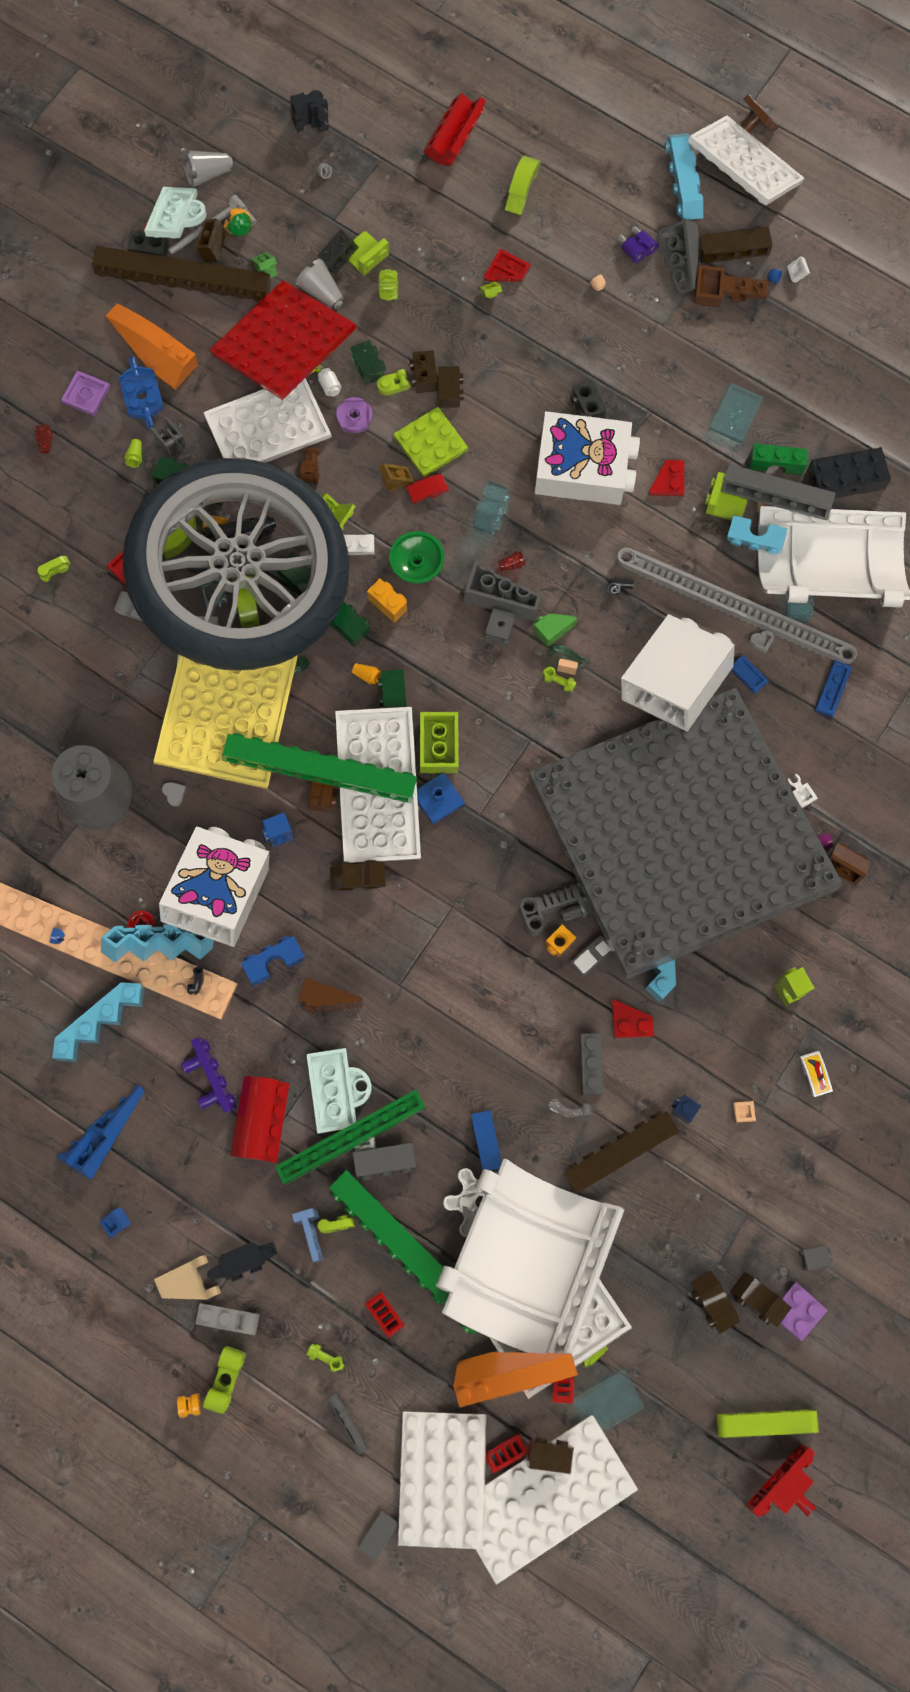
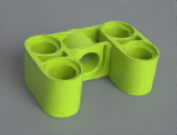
(221, 1394)

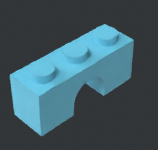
(771, 541)

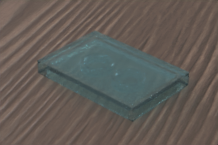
(736, 413)
(609, 1401)

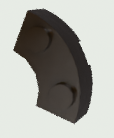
(353, 876)
(760, 1299)
(714, 1302)

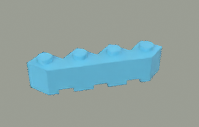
(686, 179)
(146, 940)
(664, 981)
(88, 1026)

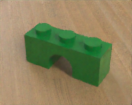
(766, 456)

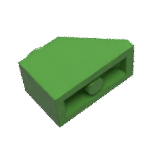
(553, 627)

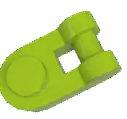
(387, 386)
(53, 567)
(342, 1223)

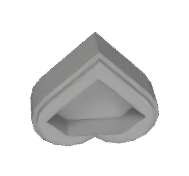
(761, 641)
(174, 793)

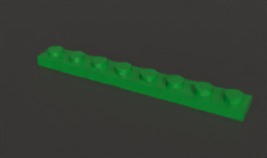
(350, 1137)

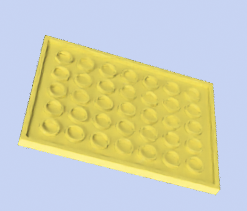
(219, 702)

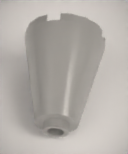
(205, 166)
(320, 285)

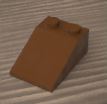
(324, 998)

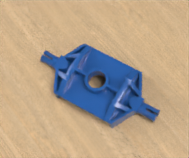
(138, 381)

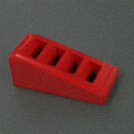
(395, 1328)
(563, 1399)
(501, 1446)

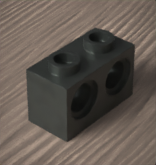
(147, 244)
(338, 251)
(591, 402)

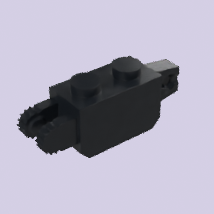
(241, 1260)

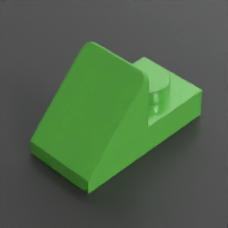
(265, 263)

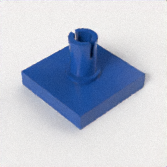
(439, 798)

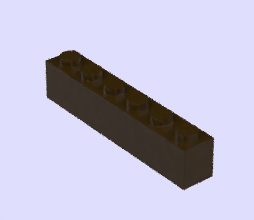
(621, 1152)

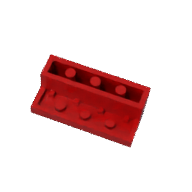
(454, 129)
(260, 1119)

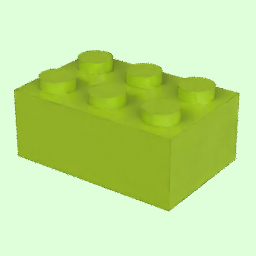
(439, 742)

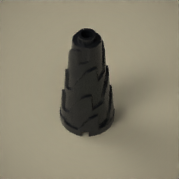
(246, 528)

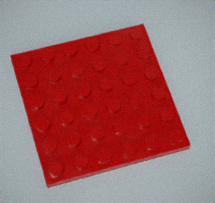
(283, 339)

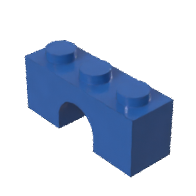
(286, 950)

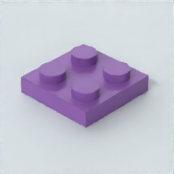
(85, 393)
(804, 1312)

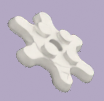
(466, 1200)

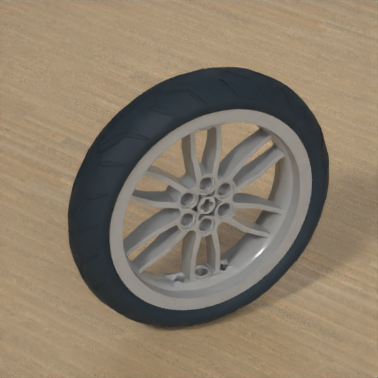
(250, 481)

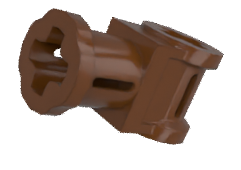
(310, 468)

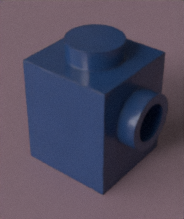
(685, 1109)

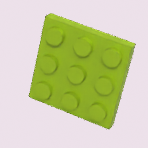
(430, 442)

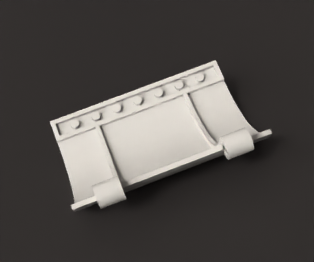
(840, 557)
(529, 1262)

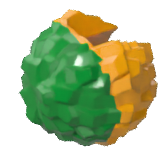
(239, 223)

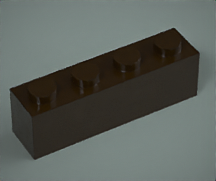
(735, 245)

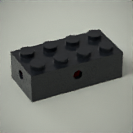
(850, 472)

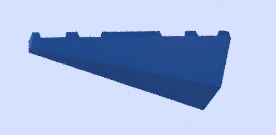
(89, 1152)

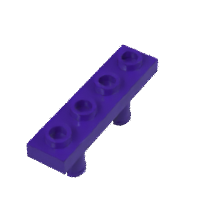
(217, 1081)

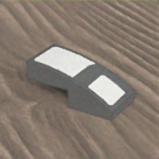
(592, 956)

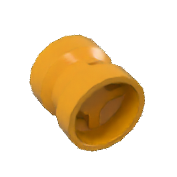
(189, 1405)

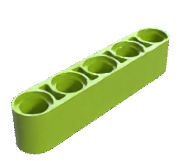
(767, 1423)

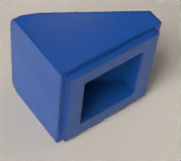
(115, 1222)

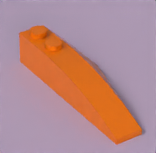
(155, 347)
(508, 1373)

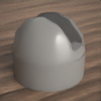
(327, 168)

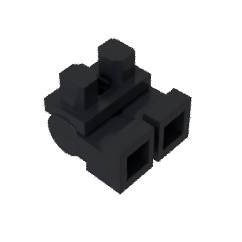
(309, 110)

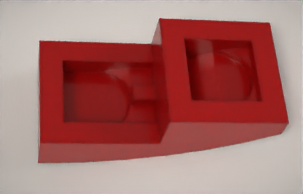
(427, 487)

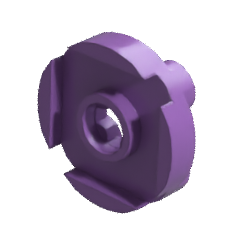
(350, 424)

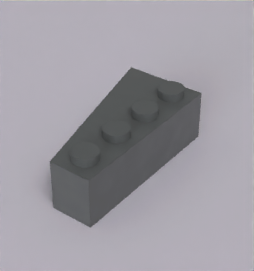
(498, 592)

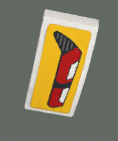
(816, 1073)

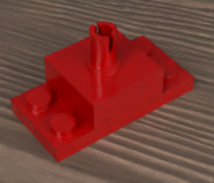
(786, 1486)

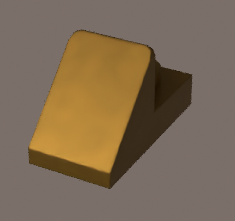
(395, 476)

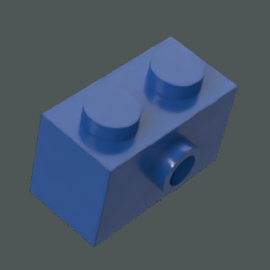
(277, 830)

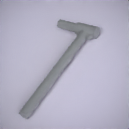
(234, 202)

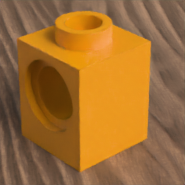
(563, 933)

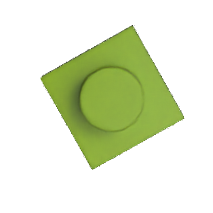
(490, 290)

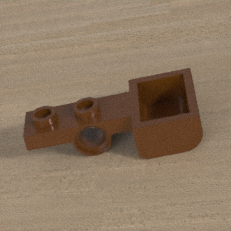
(713, 284)

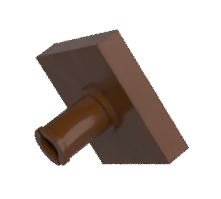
(759, 115)

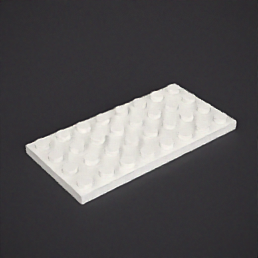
(373, 824)
(538, 1508)

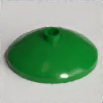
(416, 547)

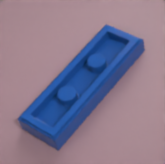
(833, 688)
(486, 1141)

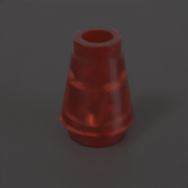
(44, 438)
(512, 561)

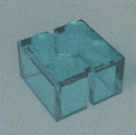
(491, 510)

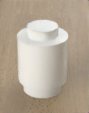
(329, 382)

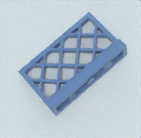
(306, 1218)

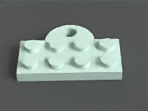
(174, 211)
(335, 1089)

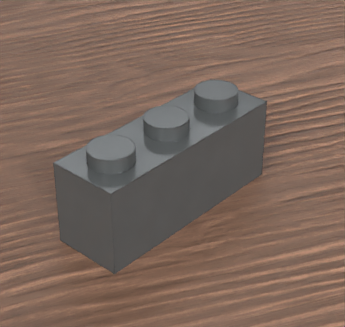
(591, 1064)
(384, 1161)

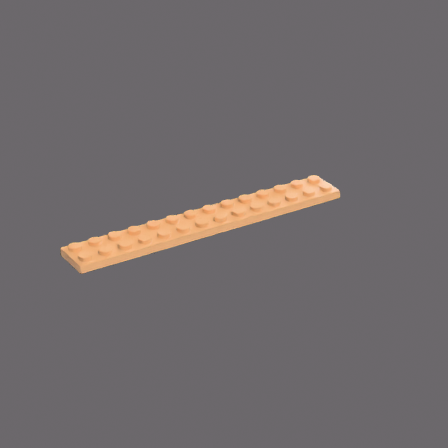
(83, 941)

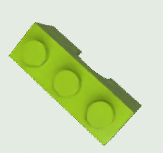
(793, 985)

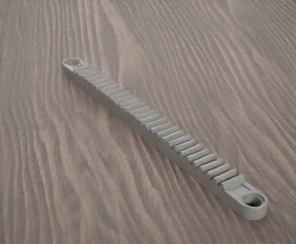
(736, 606)

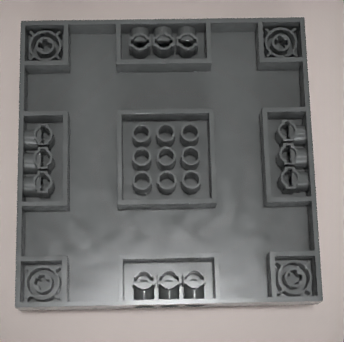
(683, 834)

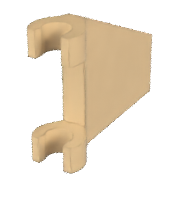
(186, 1282)

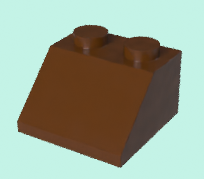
(848, 864)

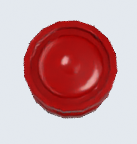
(141, 918)

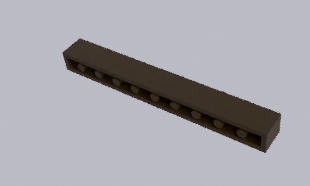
(181, 273)

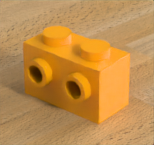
(387, 600)

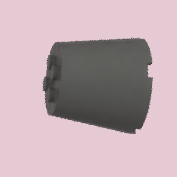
(99, 797)

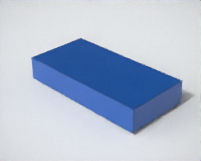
(749, 674)

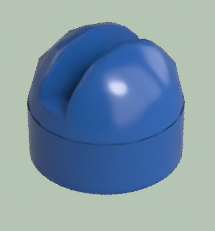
(774, 276)
(57, 936)

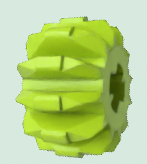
(388, 284)

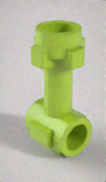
(549, 676)
(335, 1363)

